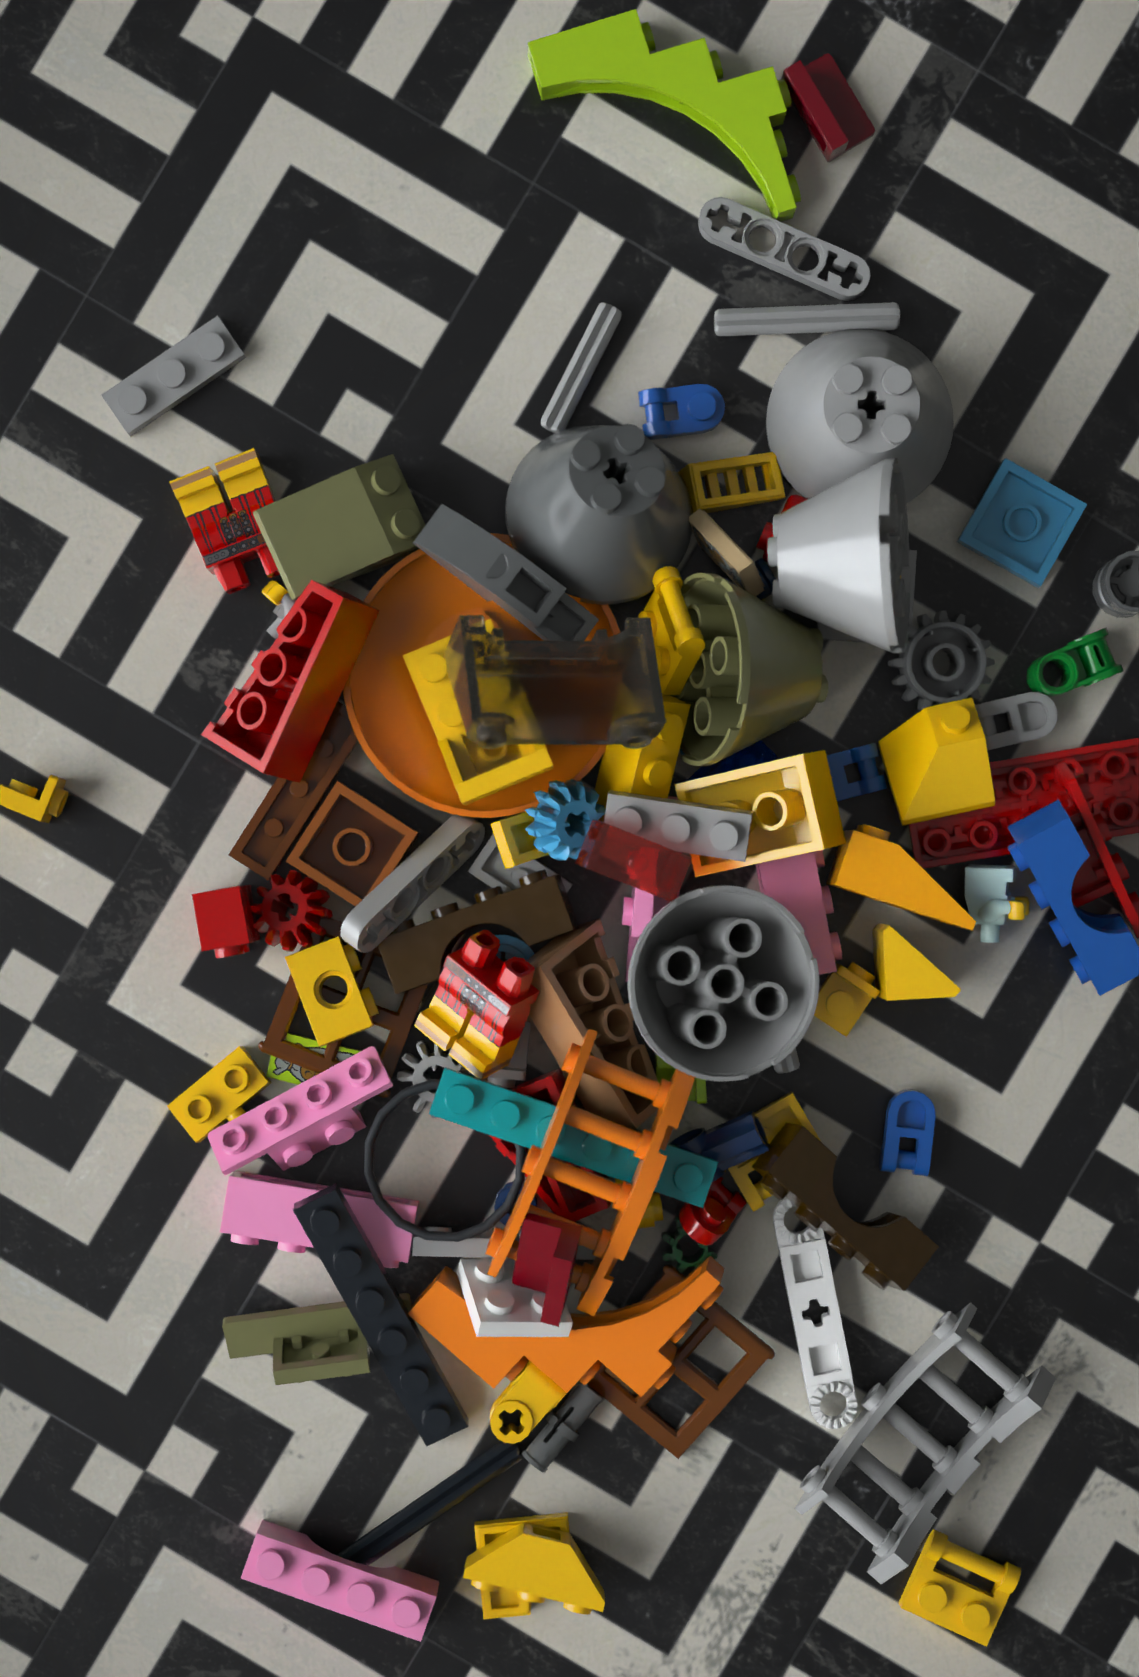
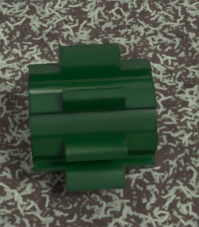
(675, 1251)

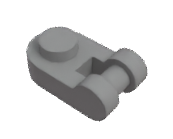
(1028, 715)

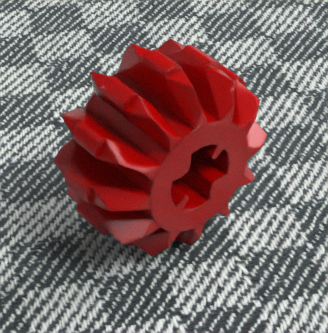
(274, 906)

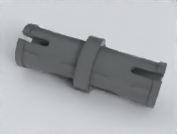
(562, 1426)

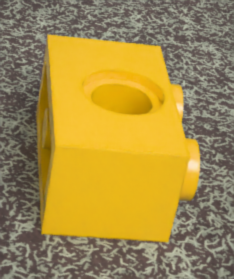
(311, 969)

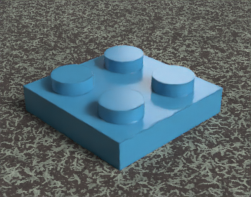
(1021, 523)

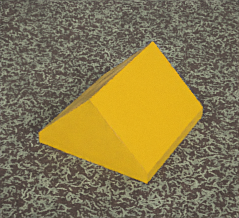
(904, 971)

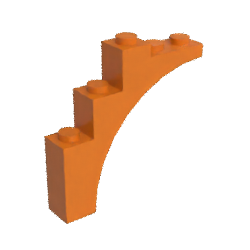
(626, 1340)

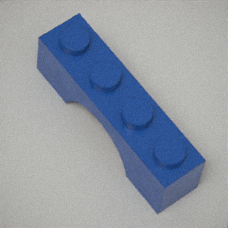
(1054, 854)

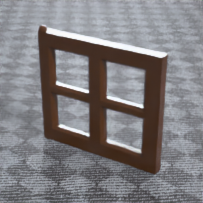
(398, 1023)
(715, 1394)

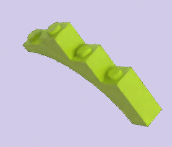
(617, 59)

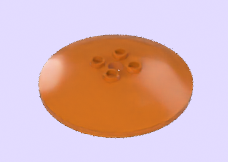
(418, 607)

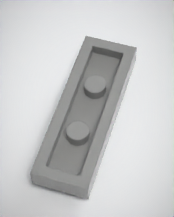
(173, 376)
(682, 824)

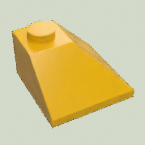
(938, 763)

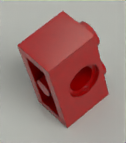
(225, 920)

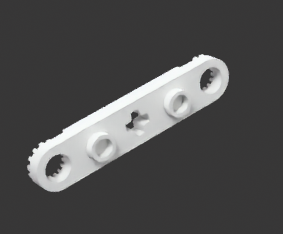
(823, 1344)

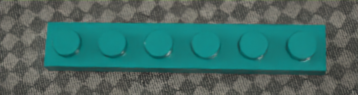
(526, 1120)

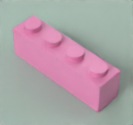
(797, 887)
(264, 1205)

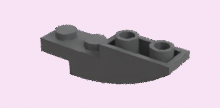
(504, 577)

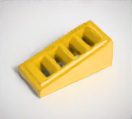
(715, 502)

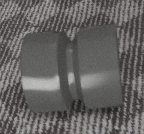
(1118, 585)

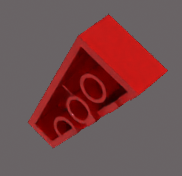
(295, 683)

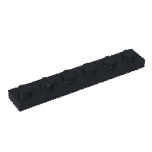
(381, 1314)

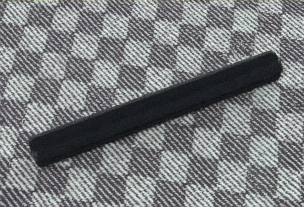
(433, 1504)

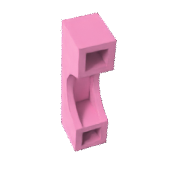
(375, 1595)

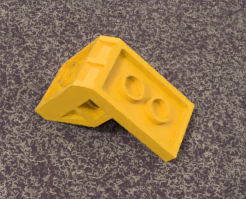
(473, 769)

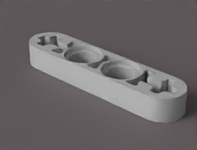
(787, 241)
(412, 882)

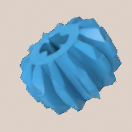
(563, 801)

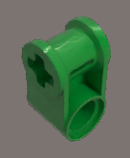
(1080, 663)

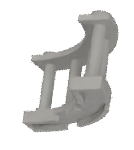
(952, 1465)

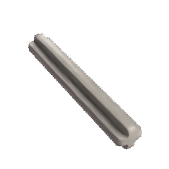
(806, 319)

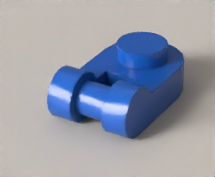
(698, 410)
(867, 768)
(909, 1116)

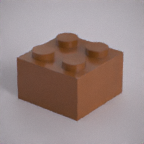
(351, 844)

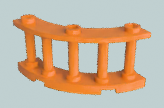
(628, 1198)

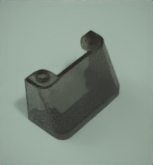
(556, 689)

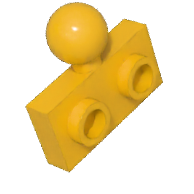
(219, 1094)

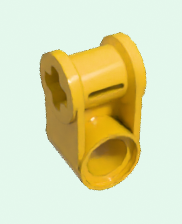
(531, 1394)

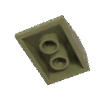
(342, 526)

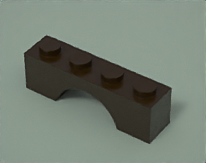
(533, 911)
(802, 1171)

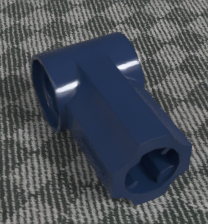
(728, 1142)

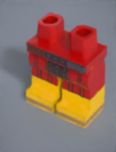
(225, 536)
(480, 1005)

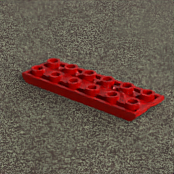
(1027, 786)

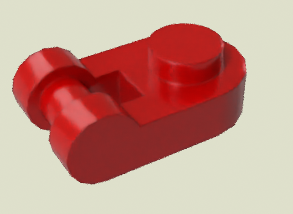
(714, 1219)

